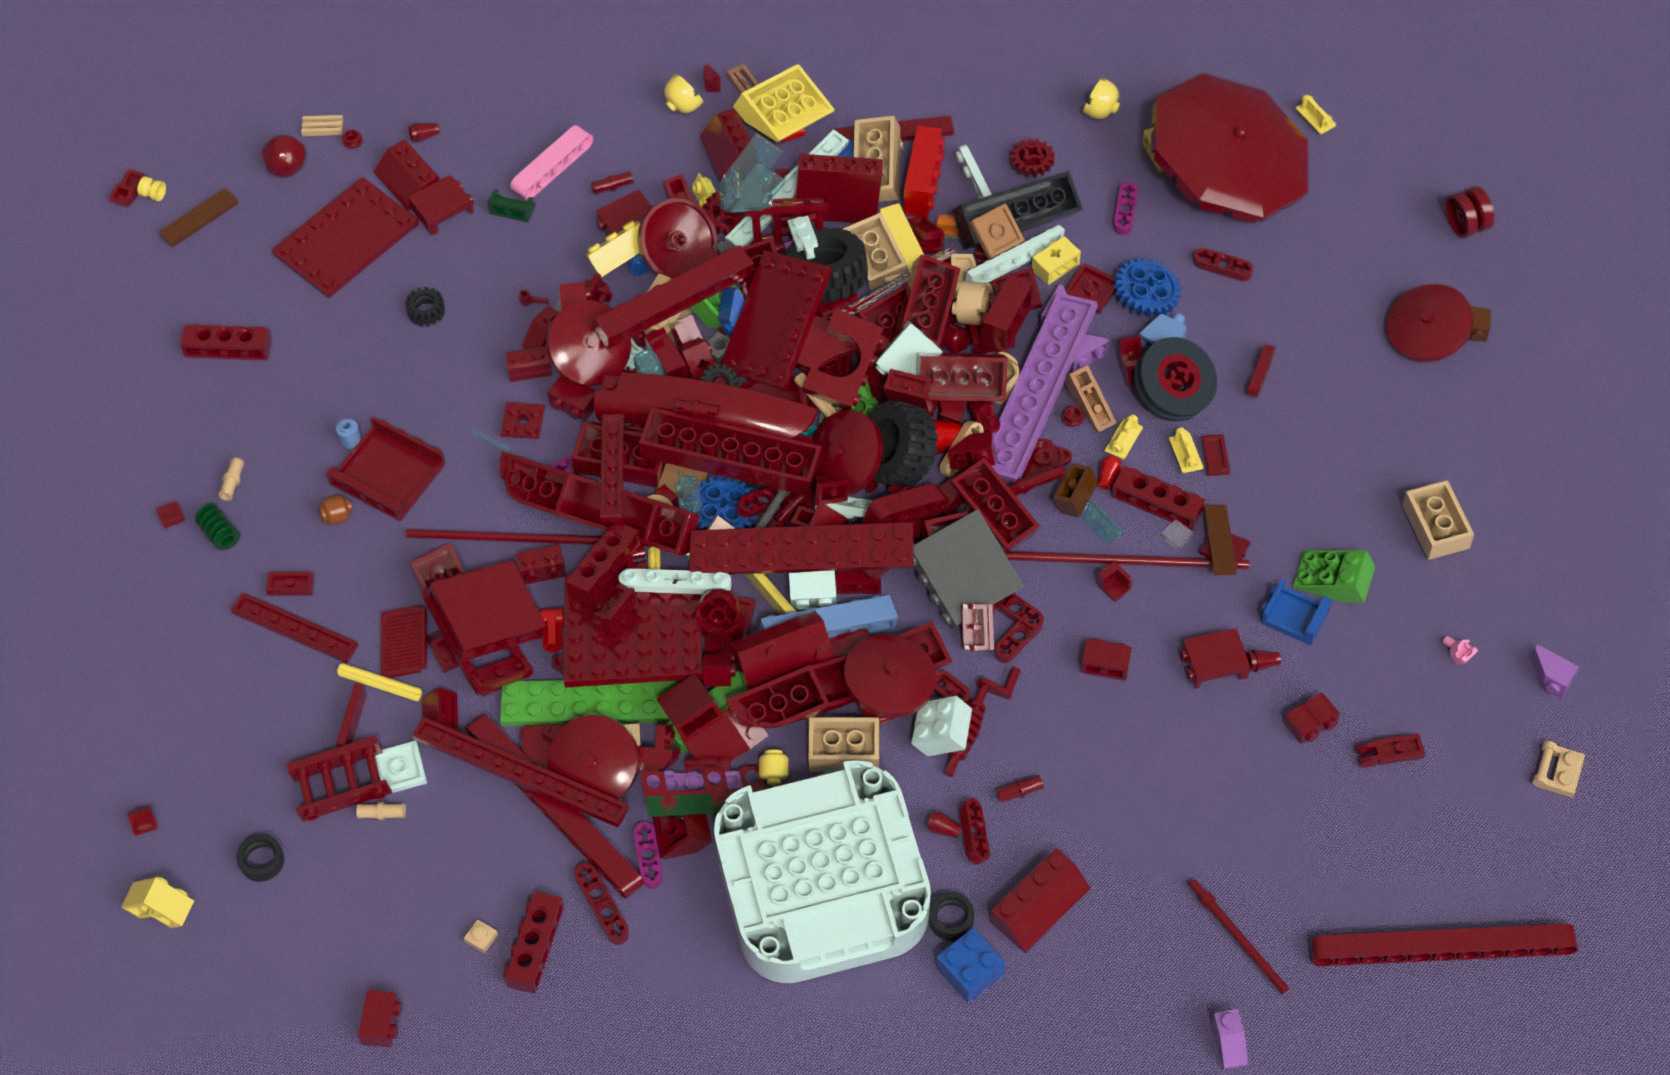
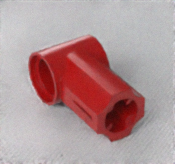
(553, 633)

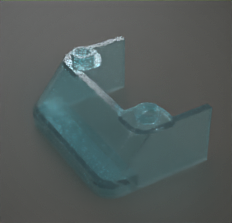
(749, 180)

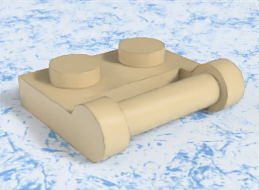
(1566, 771)

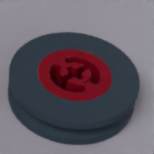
(1190, 366)

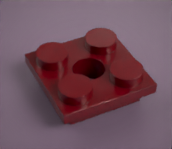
(517, 412)

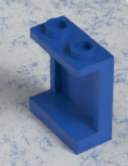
(1294, 613)

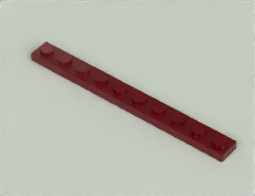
(521, 772)

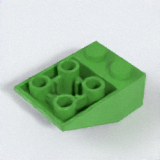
(1336, 574)

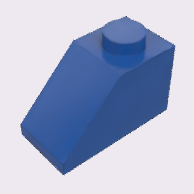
(730, 309)

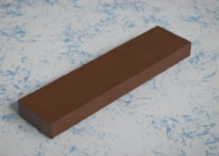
(198, 217)
(1220, 540)

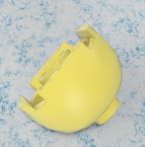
(681, 96)
(1102, 100)

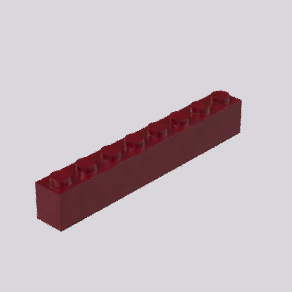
(673, 296)

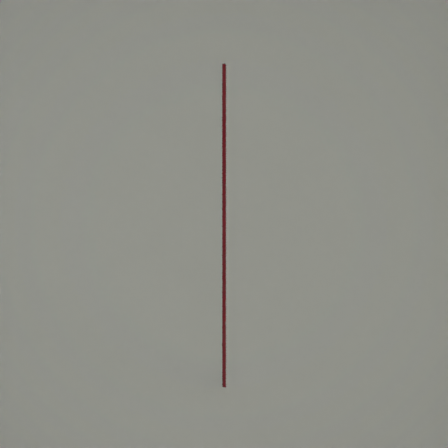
(1011, 555)

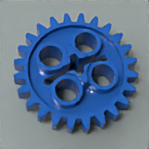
(1147, 287)
(723, 505)

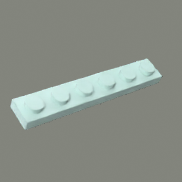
(1014, 257)

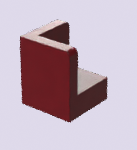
(1114, 581)

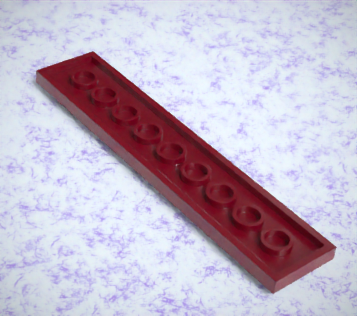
(803, 549)

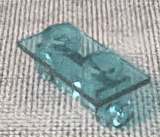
(686, 486)
(1098, 520)

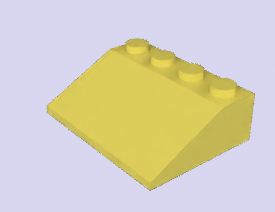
(783, 104)

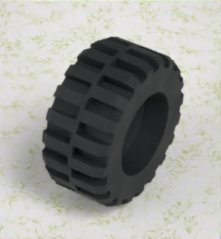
(846, 257)
(915, 446)

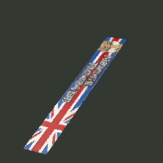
(890, 286)

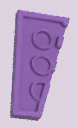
(693, 780)

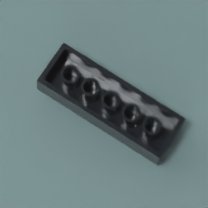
(1029, 204)

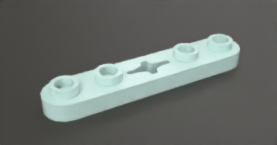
(972, 171)
(661, 581)

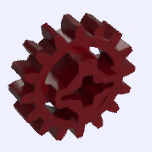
(1032, 157)
(716, 214)

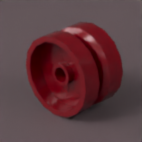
(1469, 212)

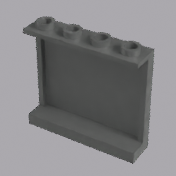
(964, 567)

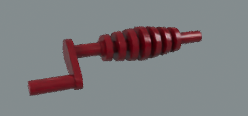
(977, 716)

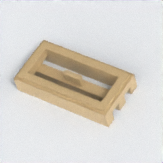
(318, 125)

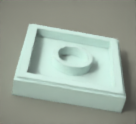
(401, 766)

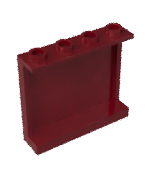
(849, 183)
(388, 469)
(488, 610)

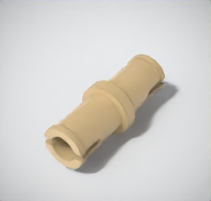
(231, 479)
(381, 811)

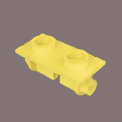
(1315, 115)
(702, 189)
(1124, 437)
(1185, 451)

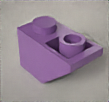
(1089, 351)

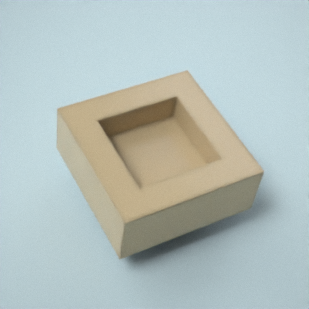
(480, 936)

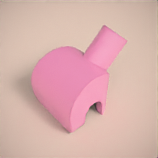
(1459, 650)

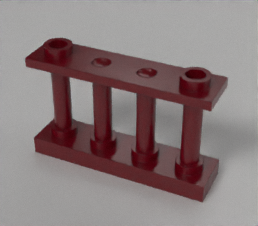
(793, 206)
(335, 758)

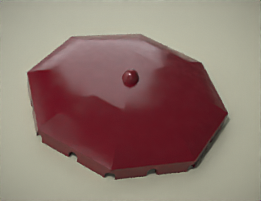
(1229, 148)

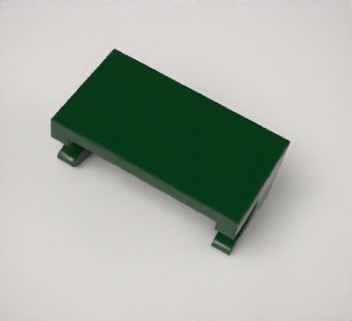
(510, 207)

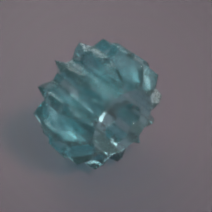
(648, 363)

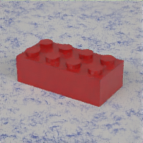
(924, 171)

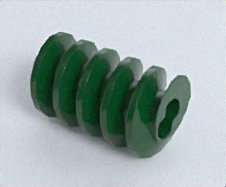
(216, 527)

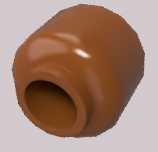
(334, 510)

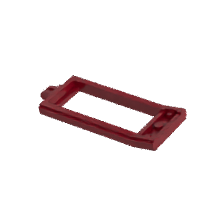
(488, 677)

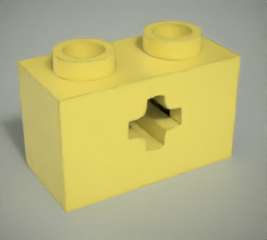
(1056, 260)

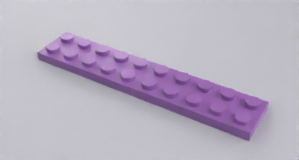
(1040, 383)

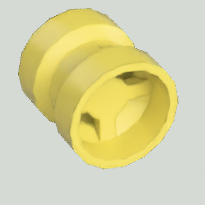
(151, 188)

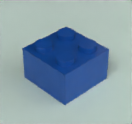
(970, 965)

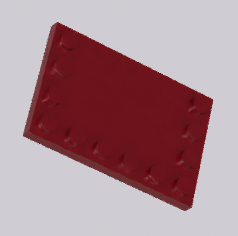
(345, 237)
(776, 319)

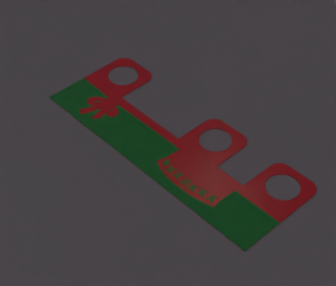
(706, 801)

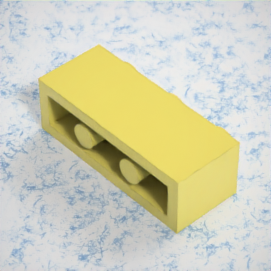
(615, 250)

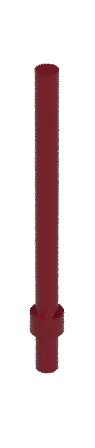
(1208, 901)

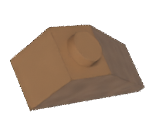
(1089, 398)

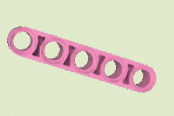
(551, 162)

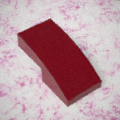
(127, 191)

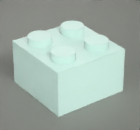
(812, 589)
(942, 726)

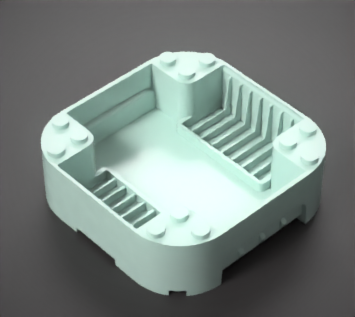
(822, 873)

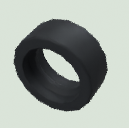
(250, 845)
(956, 899)

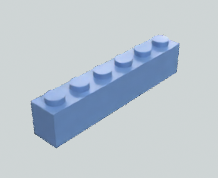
(871, 614)

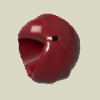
(283, 156)

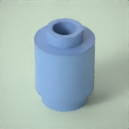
(348, 433)

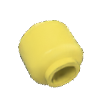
(773, 766)

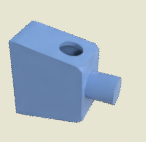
(1162, 328)

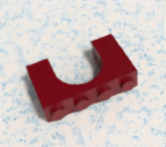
(844, 390)

